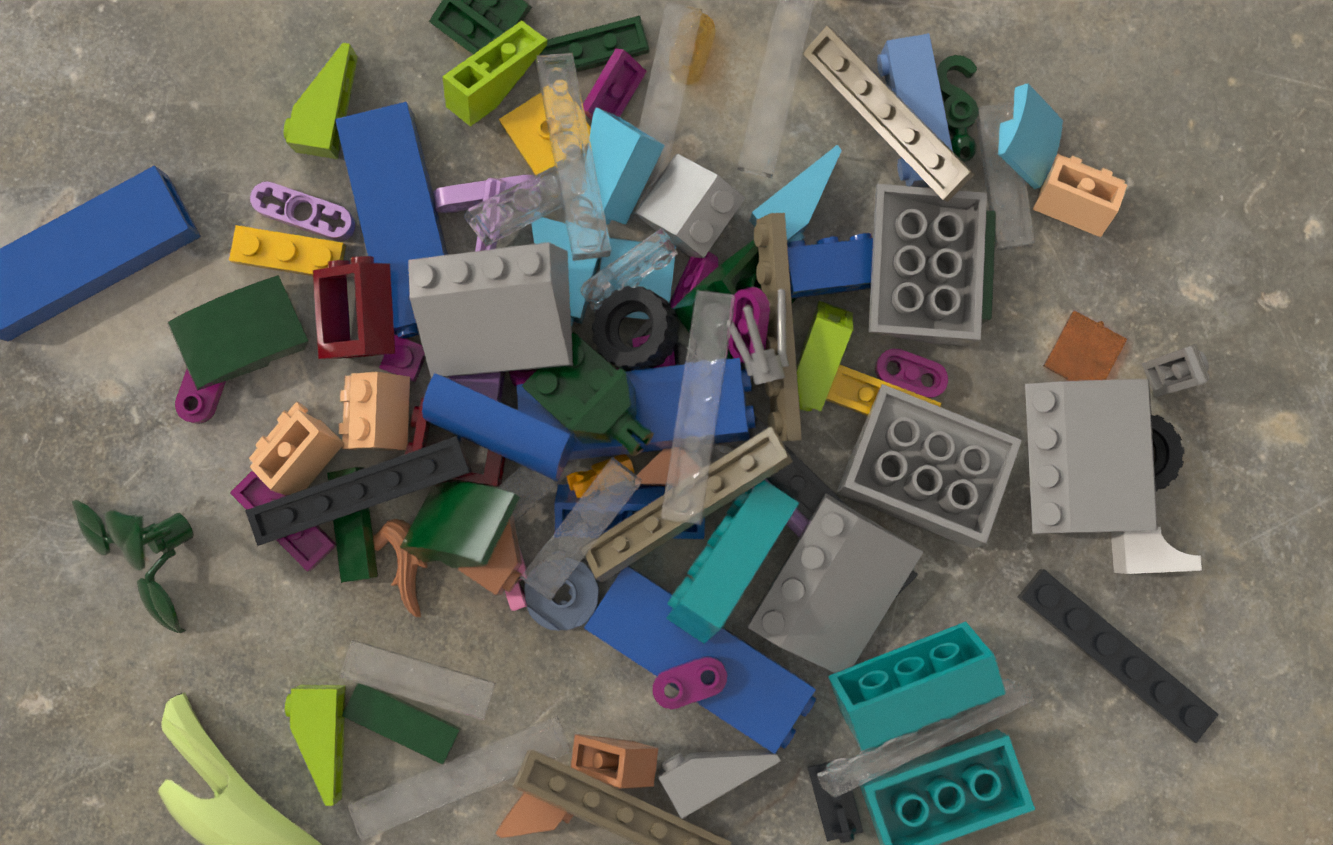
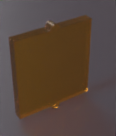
(1084, 350)

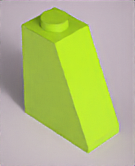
(822, 354)

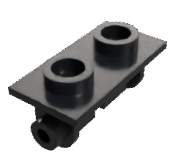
(838, 813)

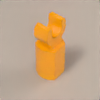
(582, 480)

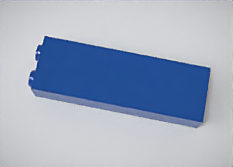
(392, 197)
(90, 250)
(657, 409)
(759, 693)

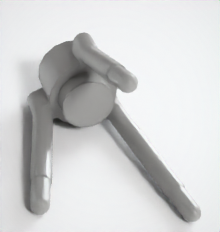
(764, 364)

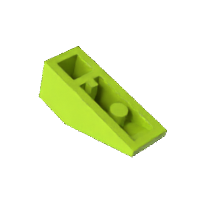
(490, 74)
(312, 120)
(319, 733)

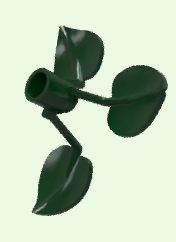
(128, 535)

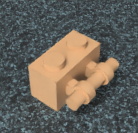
(1080, 195)
(375, 411)
(294, 451)

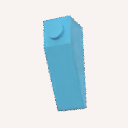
(800, 196)

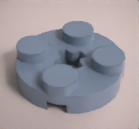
(566, 614)

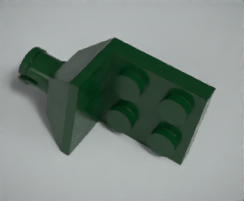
(590, 399)

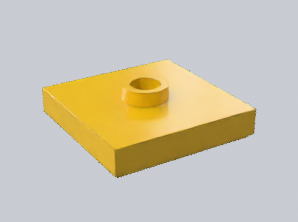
(530, 133)

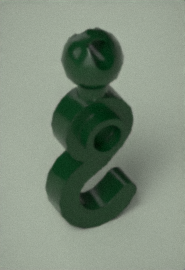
(959, 106)

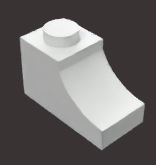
(1149, 553)

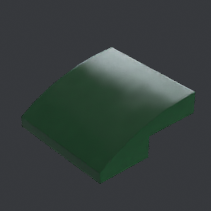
(478, 21)

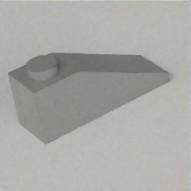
(1177, 371)
(708, 775)

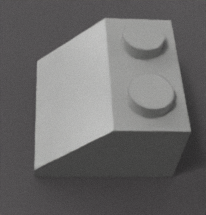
(690, 205)

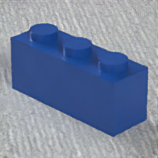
(830, 266)

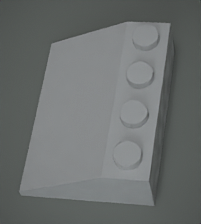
(927, 265)
(493, 309)
(1091, 456)
(930, 467)
(834, 587)

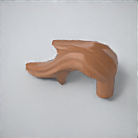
(395, 532)

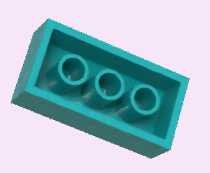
(727, 568)
(916, 685)
(948, 792)

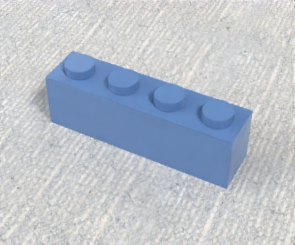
(913, 76)

